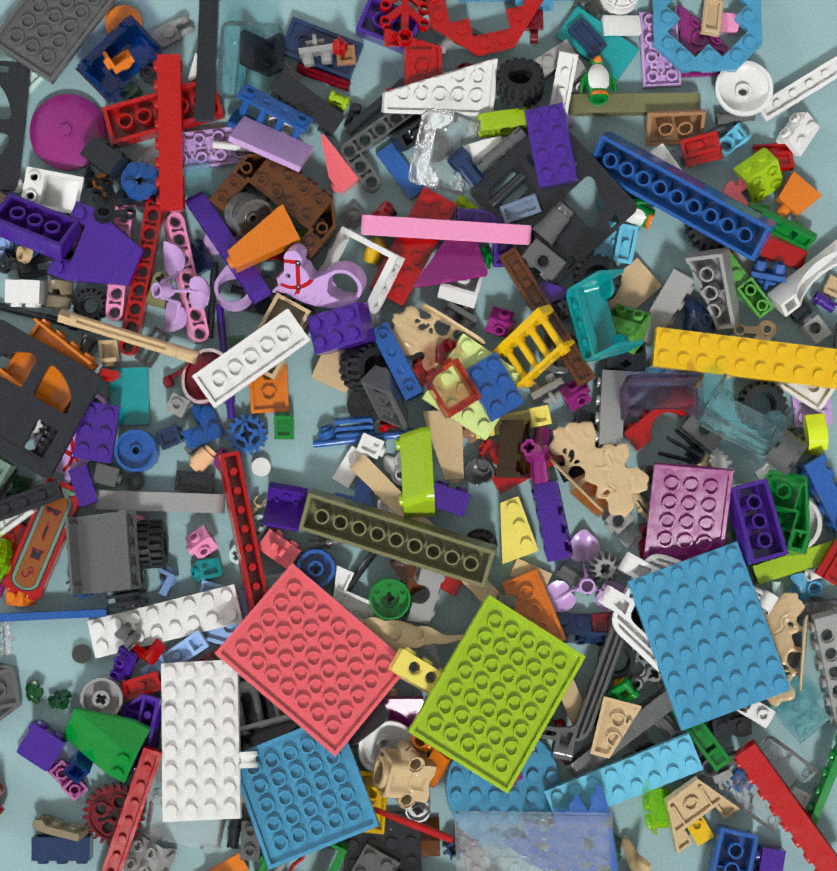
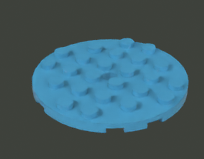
(472, 793)

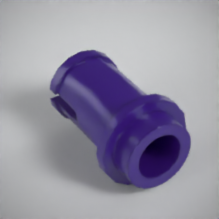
(823, 301)

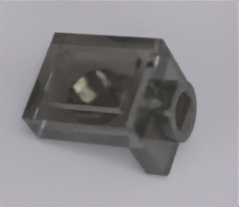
(592, 6)

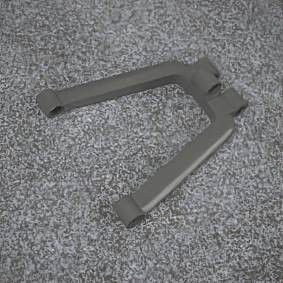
(566, 736)

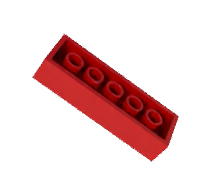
(135, 118)
(416, 250)

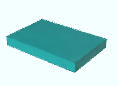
(132, 395)

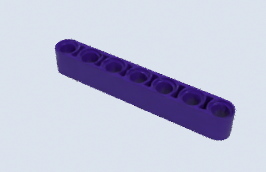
(223, 240)

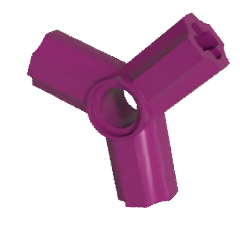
(538, 454)

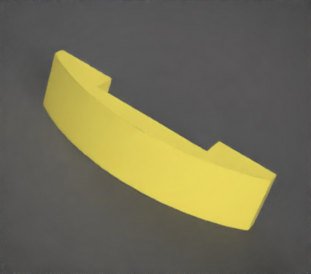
(538, 417)

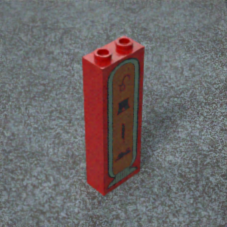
(41, 546)

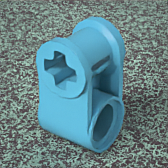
(734, 139)

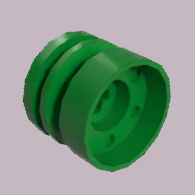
(397, 606)

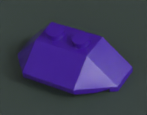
(147, 711)

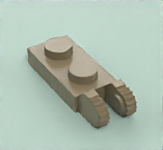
(59, 828)

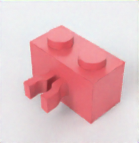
(279, 548)

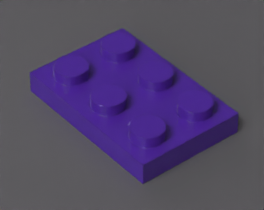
(97, 433)

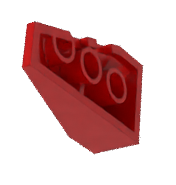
(784, 251)

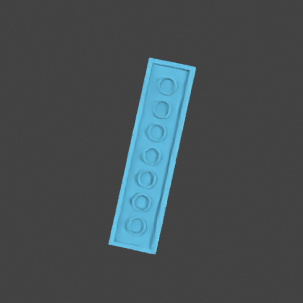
(630, 774)

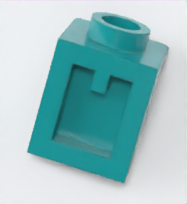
(206, 569)

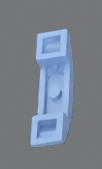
(179, 653)

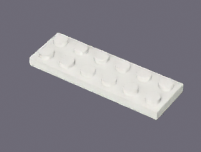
(251, 358)

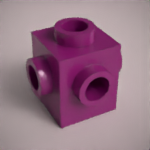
(500, 322)
(574, 396)

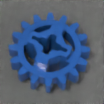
(255, 433)

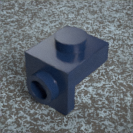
(170, 436)

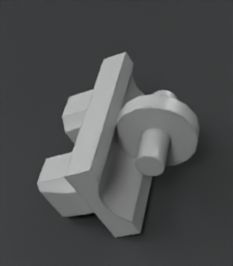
(316, 49)
(547, 393)

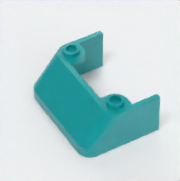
(593, 317)

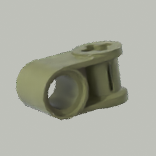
(157, 302)

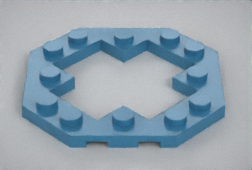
(708, 59)

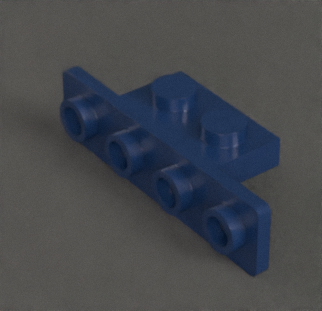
(578, 629)

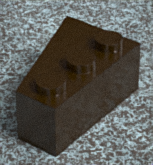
(511, 460)

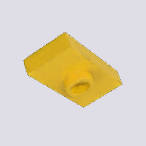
(700, 831)

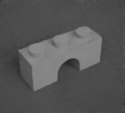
(422, 608)

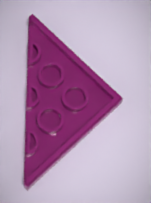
(695, 42)
(453, 263)

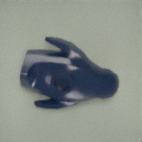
(697, 317)

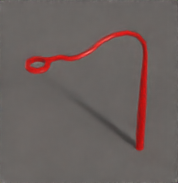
(405, 821)

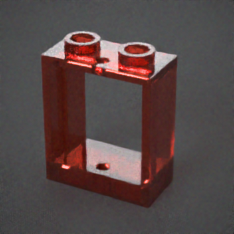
(473, 395)

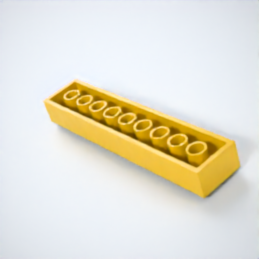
(744, 358)

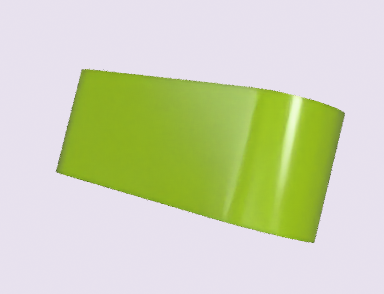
(501, 122)

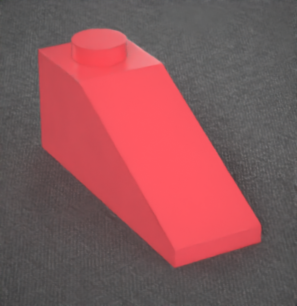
(339, 172)

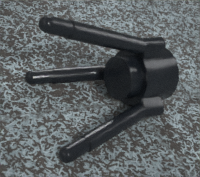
(692, 452)

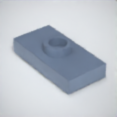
(520, 208)

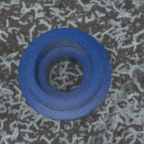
(326, 432)

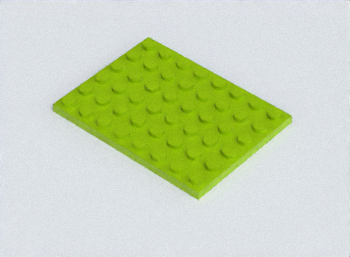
(497, 694)

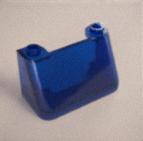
(126, 35)

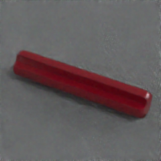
(324, 77)

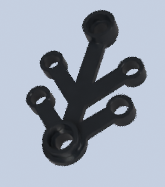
(114, 200)

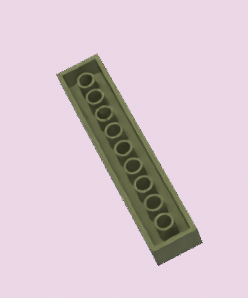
(398, 537)

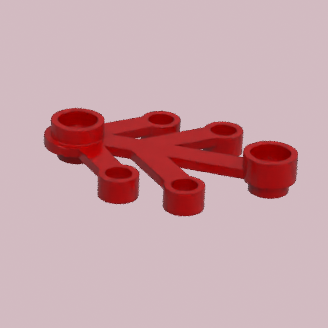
(405, 11)

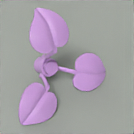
(199, 289)
(560, 595)

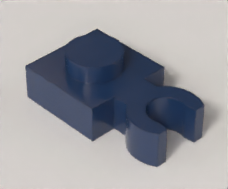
(201, 258)

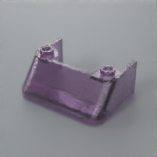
(662, 392)

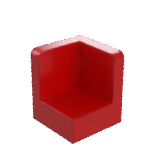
(151, 652)

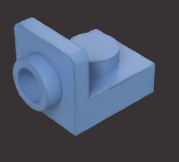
(167, 583)

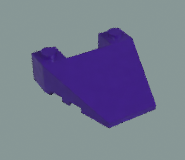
(101, 255)

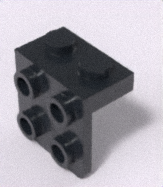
(262, 54)

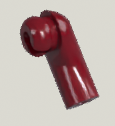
(444, 347)

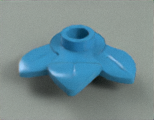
(802, 586)

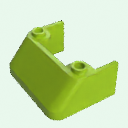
(417, 473)

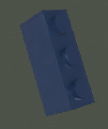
(54, 848)

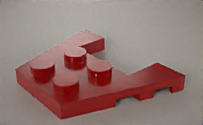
(421, 58)

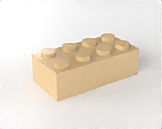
(276, 307)

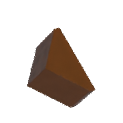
(430, 845)

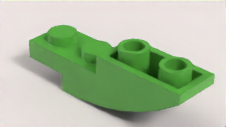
(749, 291)

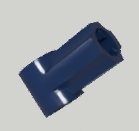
(462, 162)

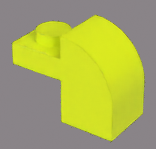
(815, 433)

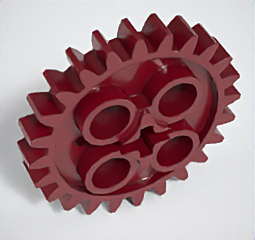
(108, 798)

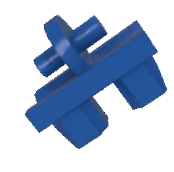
(768, 276)

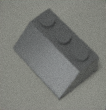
(385, 397)

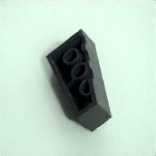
(299, 97)

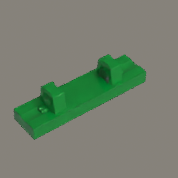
(786, 229)
(703, 739)

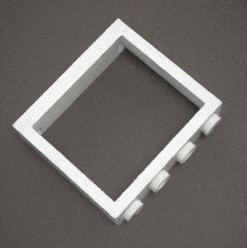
(386, 277)

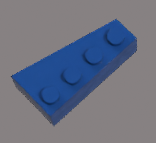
(821, 487)

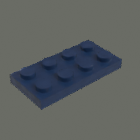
(302, 31)

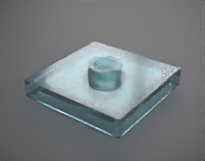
(197, 179)

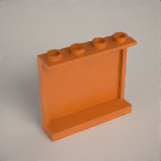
(53, 386)

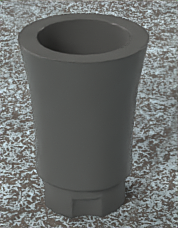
(553, 223)

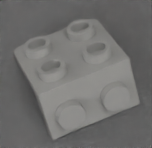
(149, 856)

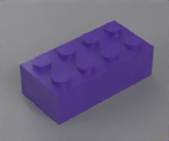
(551, 145)
(37, 227)
(756, 522)

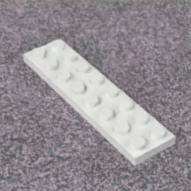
(169, 619)

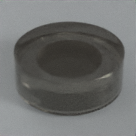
(81, 653)

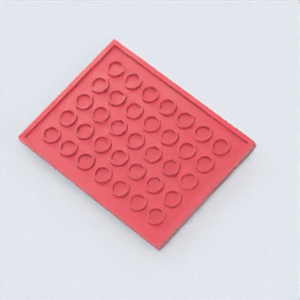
(311, 659)

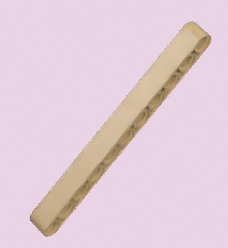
(389, 495)

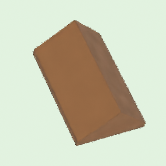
(673, 126)

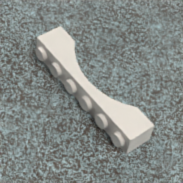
(789, 295)

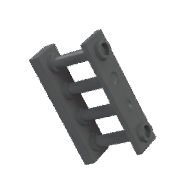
(261, 722)

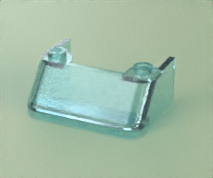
(230, 72)
(741, 423)

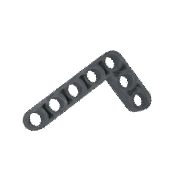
(375, 139)

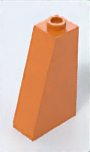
(264, 241)

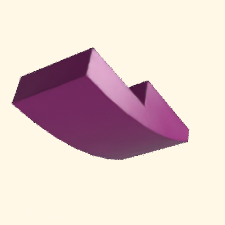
(72, 789)

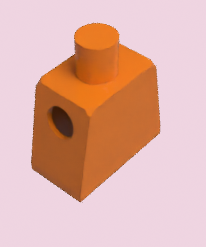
(795, 196)

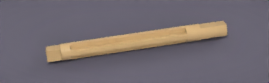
(166, 348)

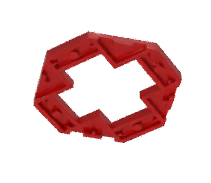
(488, 43)

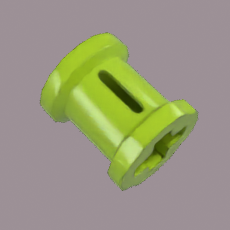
(339, 101)

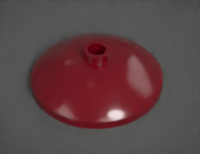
(189, 385)

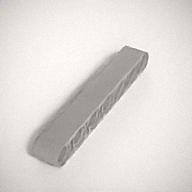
(160, 501)

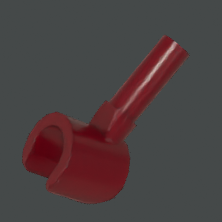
(168, 380)

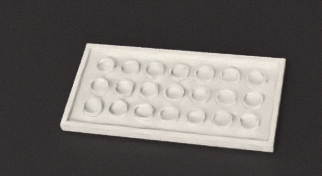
(200, 741)

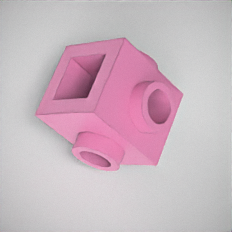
(201, 543)

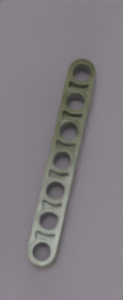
(633, 104)

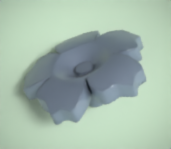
(677, 155)

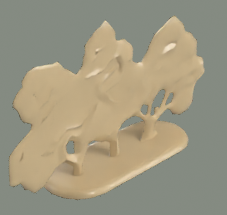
(414, 340)
(602, 467)
(784, 611)

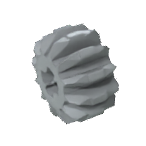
(598, 572)

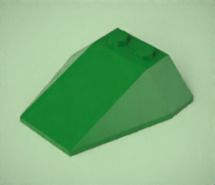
(793, 509)
(107, 740)

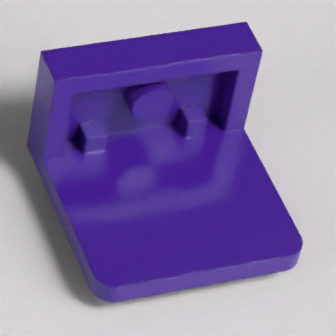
(284, 506)
(42, 744)

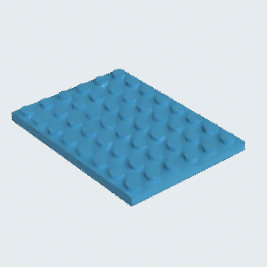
(708, 635)

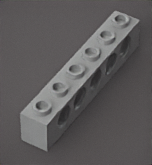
(817, 624)

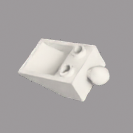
(51, 189)

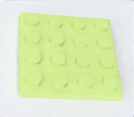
(452, 389)

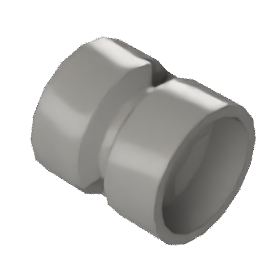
(419, 811)

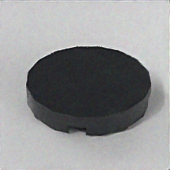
(360, 405)

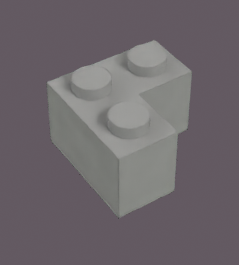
(549, 60)

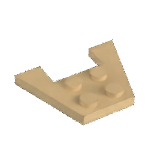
(691, 803)

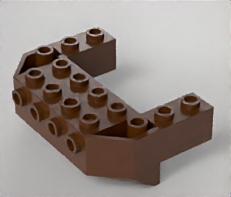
(288, 187)

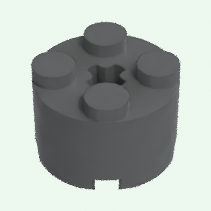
(786, 452)

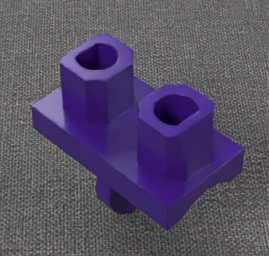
(124, 664)

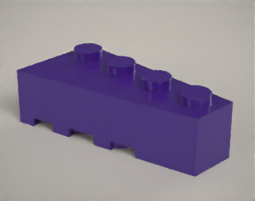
(552, 520)

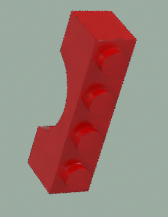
(639, 433)

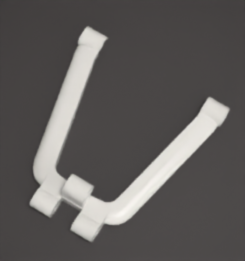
(623, 603)

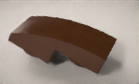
(406, 574)

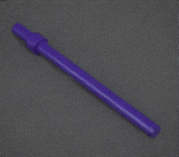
(223, 348)

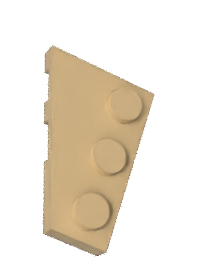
(612, 725)

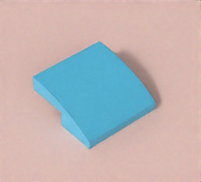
(620, 244)

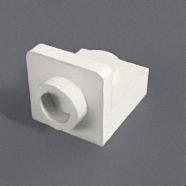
(371, 446)

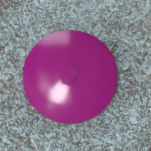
(63, 129)

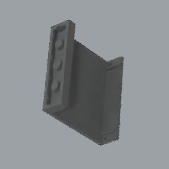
(103, 552)

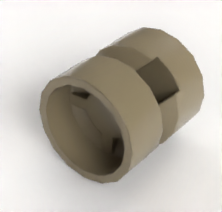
(60, 301)

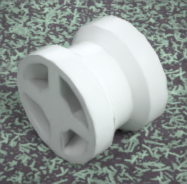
(248, 759)

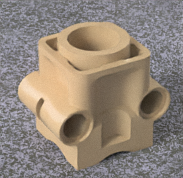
(403, 774)

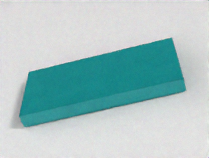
(617, 53)

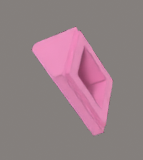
(728, 26)

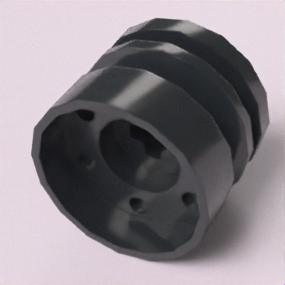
(128, 598)

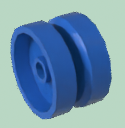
(125, 450)

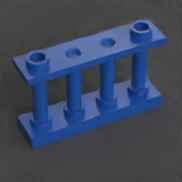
(272, 106)
(397, 362)

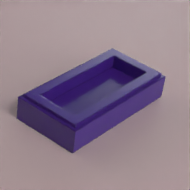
(83, 485)

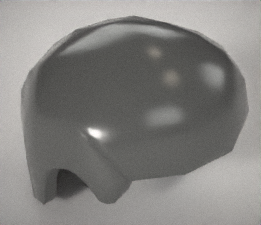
(479, 470)

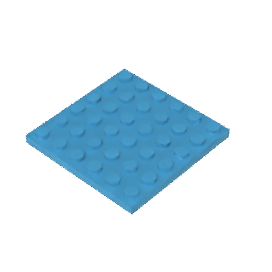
(304, 797)

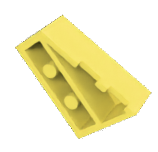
(515, 531)

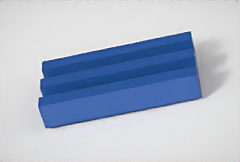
(342, 431)

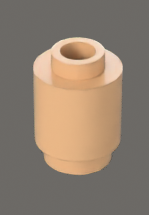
(202, 458)

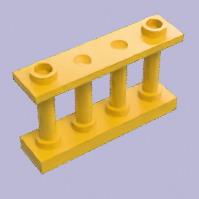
(517, 338)

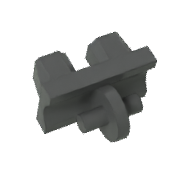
(462, 313)

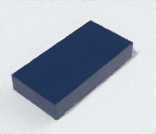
(587, 38)

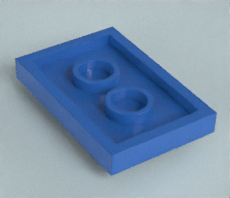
(495, 387)

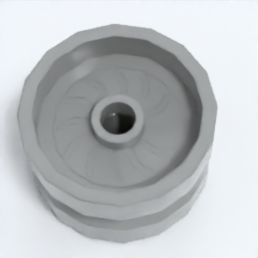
(103, 685)

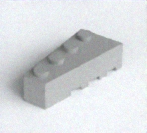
(716, 282)
(669, 300)
(608, 417)

